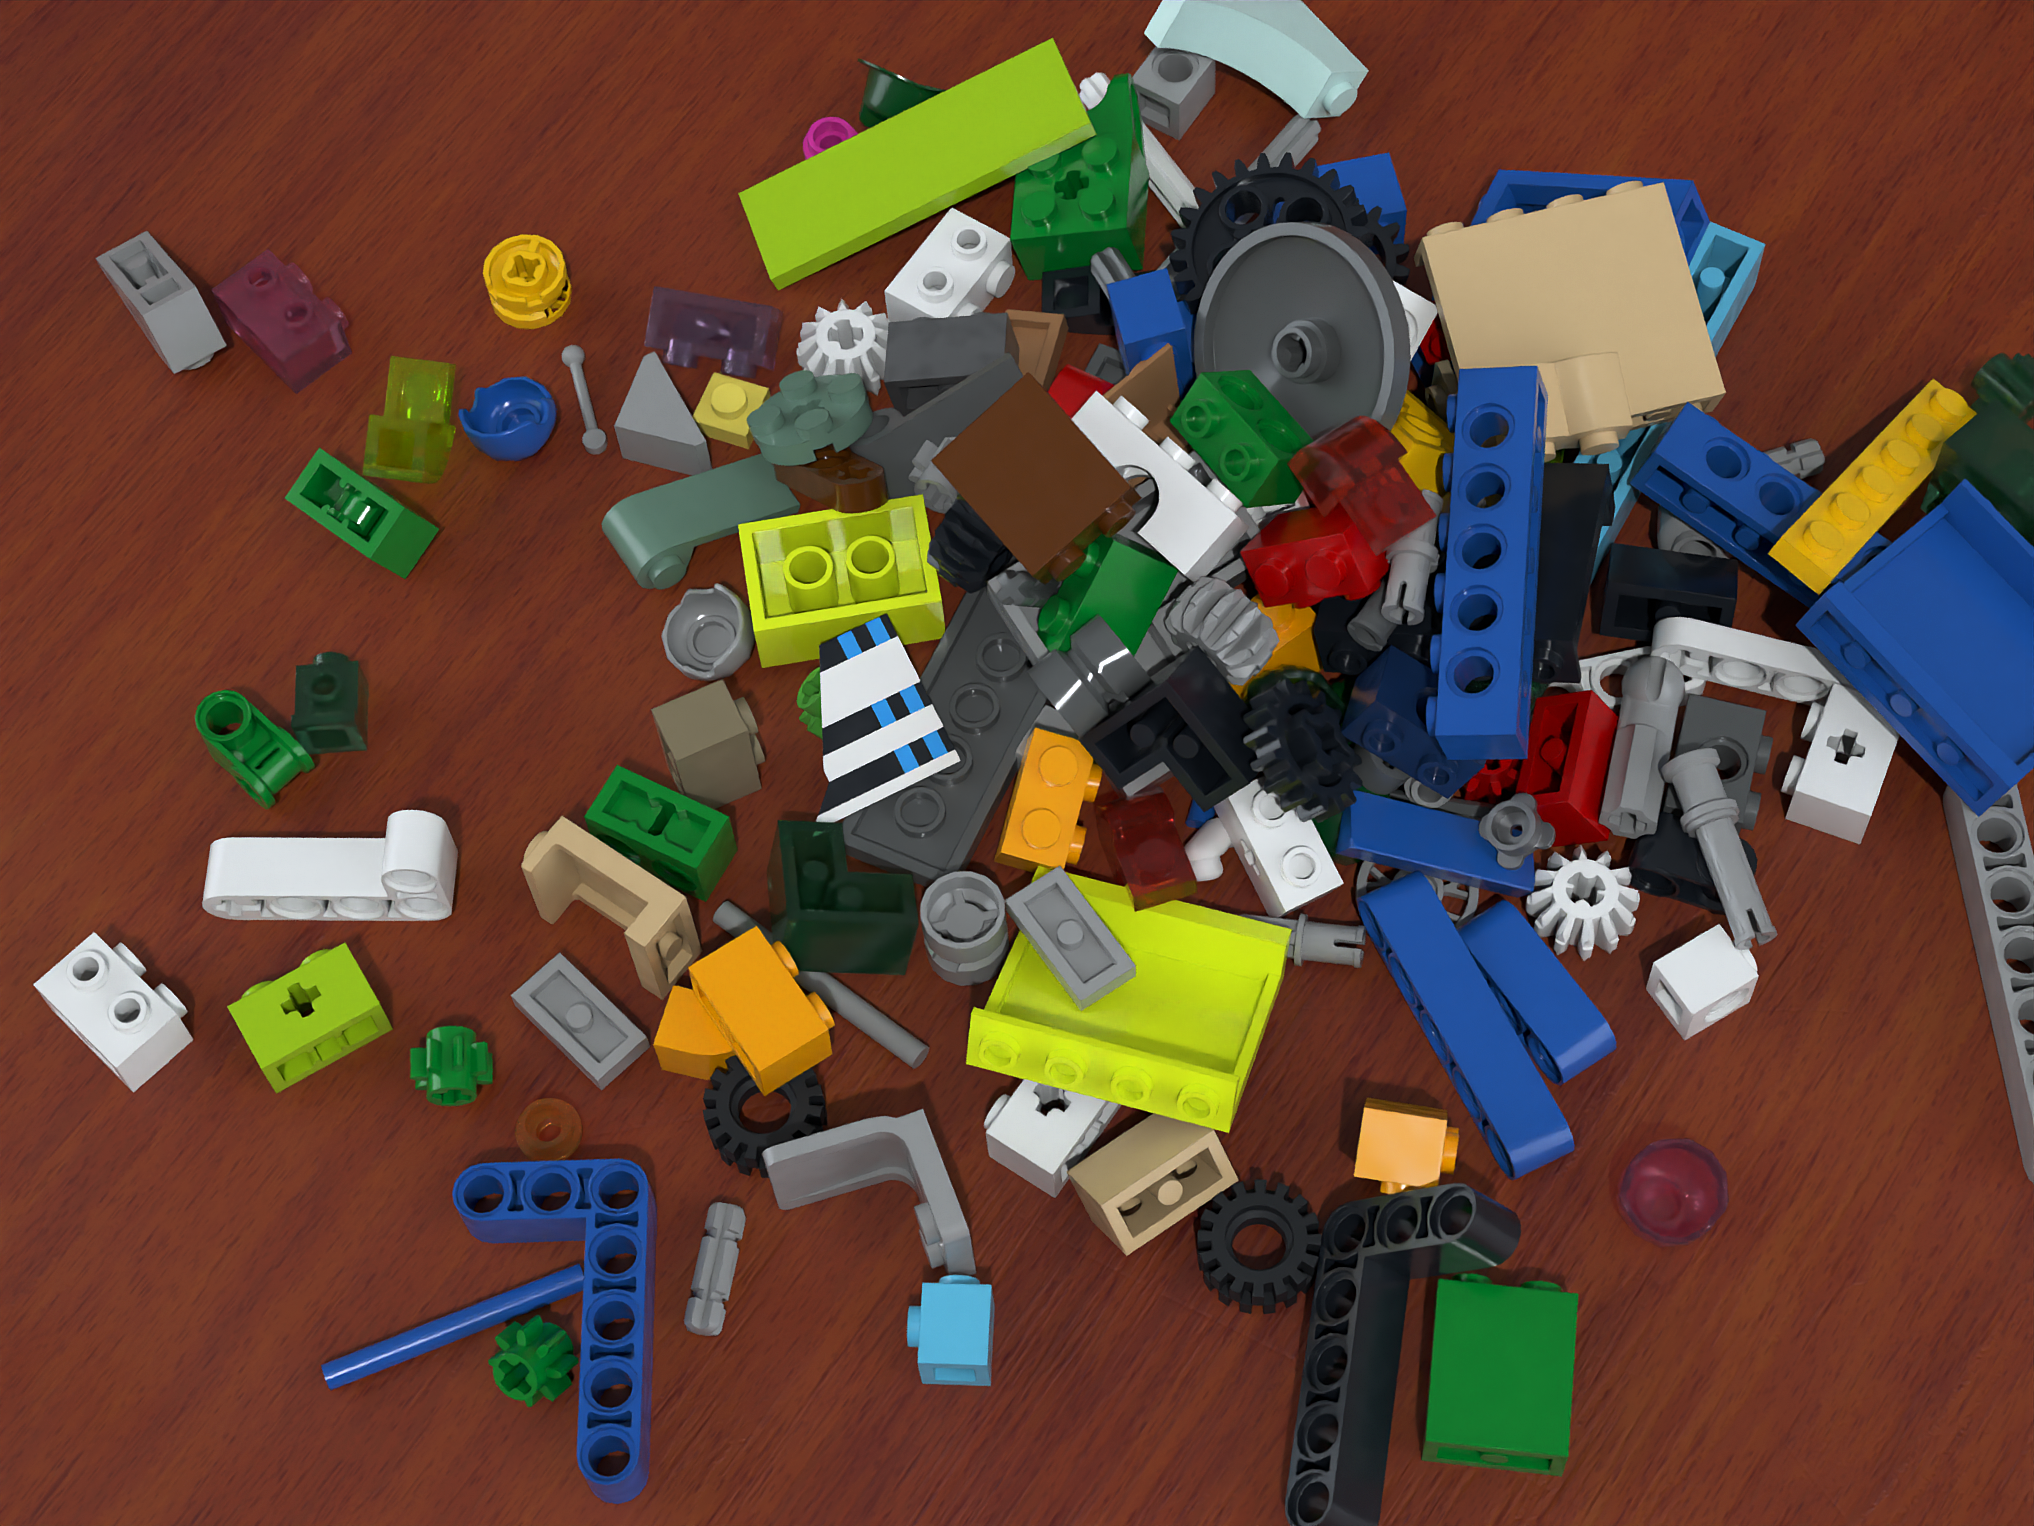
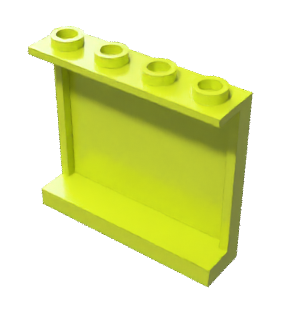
(1162, 1042)

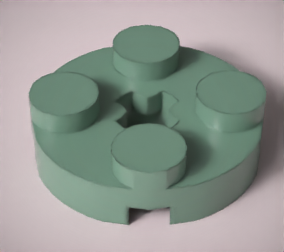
(810, 416)

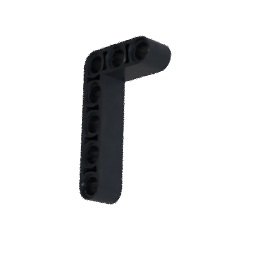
(1357, 1335)

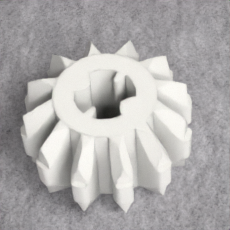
(846, 344)
(1585, 883)

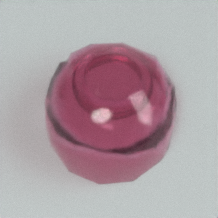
(1672, 1192)

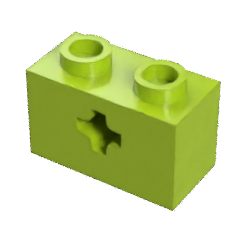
(298, 1046)

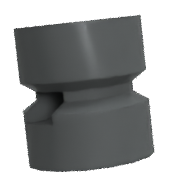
(1089, 675)

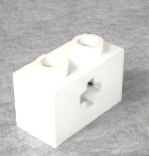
(1833, 794)
(1277, 850)
(1042, 1145)

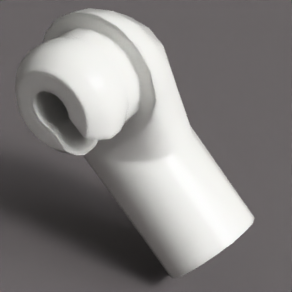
(1206, 848)

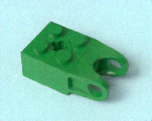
(1088, 193)

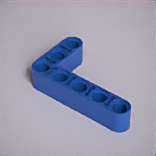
(605, 1295)

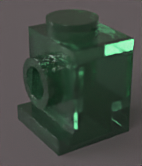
(331, 705)

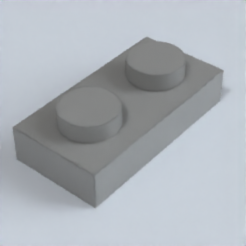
(1070, 938)
(580, 1021)

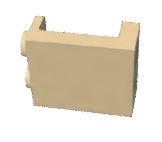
(657, 919)

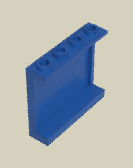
(1944, 643)

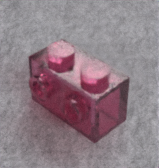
(283, 320)

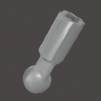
(1642, 746)

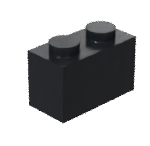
(1661, 584)

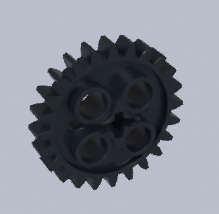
(1212, 226)

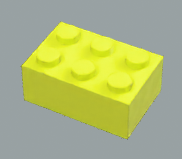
(837, 571)

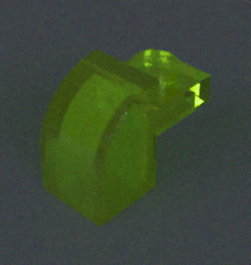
(415, 432)

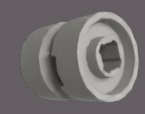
(965, 928)

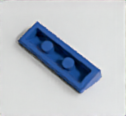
(1429, 842)

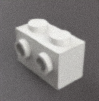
(952, 272)
(115, 1011)

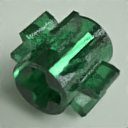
(2009, 383)

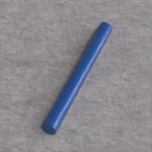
(453, 1327)

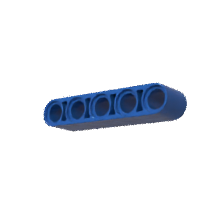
(1465, 1025)

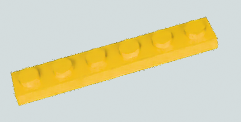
(1871, 488)

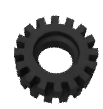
(739, 1143)
(1267, 1208)

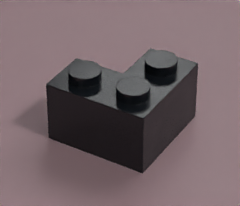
(1181, 719)

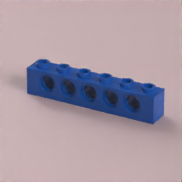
(1734, 496)
(1498, 718)

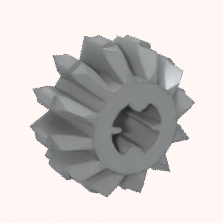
(1225, 627)

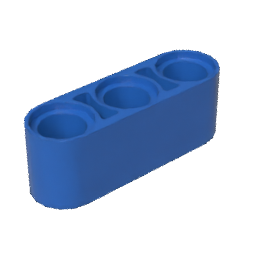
(1537, 994)

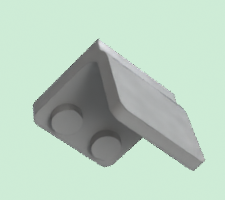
(871, 1154)

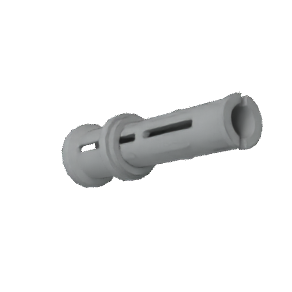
(1711, 820)

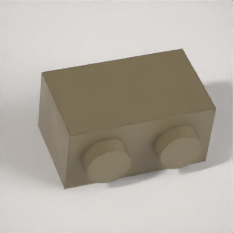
(710, 745)

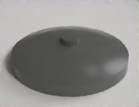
(1310, 322)

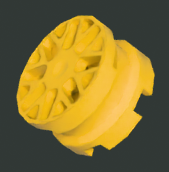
(522, 300)

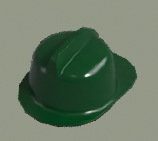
(889, 95)

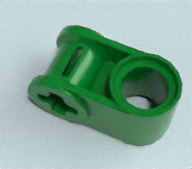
(257, 753)

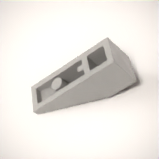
(162, 302)

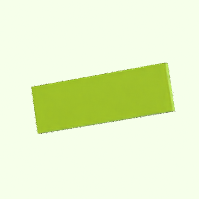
(916, 164)

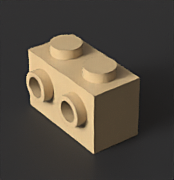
(1151, 1179)

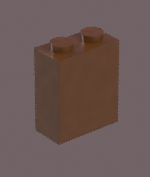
(1037, 481)

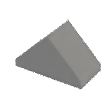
(658, 426)

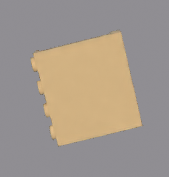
(1578, 285)

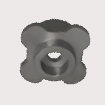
(1501, 820)

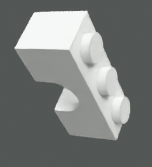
(1192, 521)

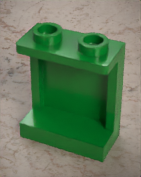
(1501, 1375)

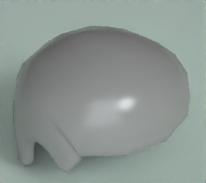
(709, 634)

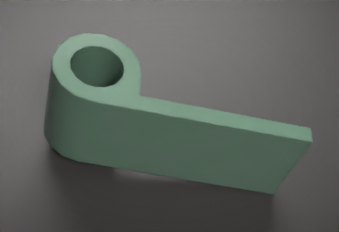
(663, 524)

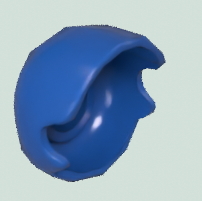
(510, 418)

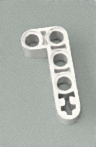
(337, 878)

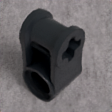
(1675, 867)

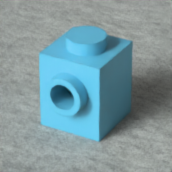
(953, 1331)

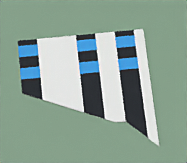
(875, 720)

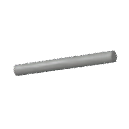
(836, 995)

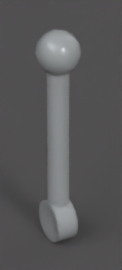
(594, 438)

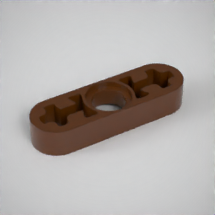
(838, 480)

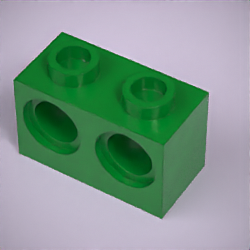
(1243, 436)
(663, 832)

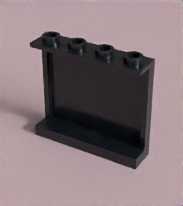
(1574, 509)

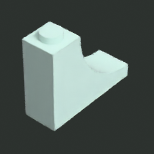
(1269, 41)

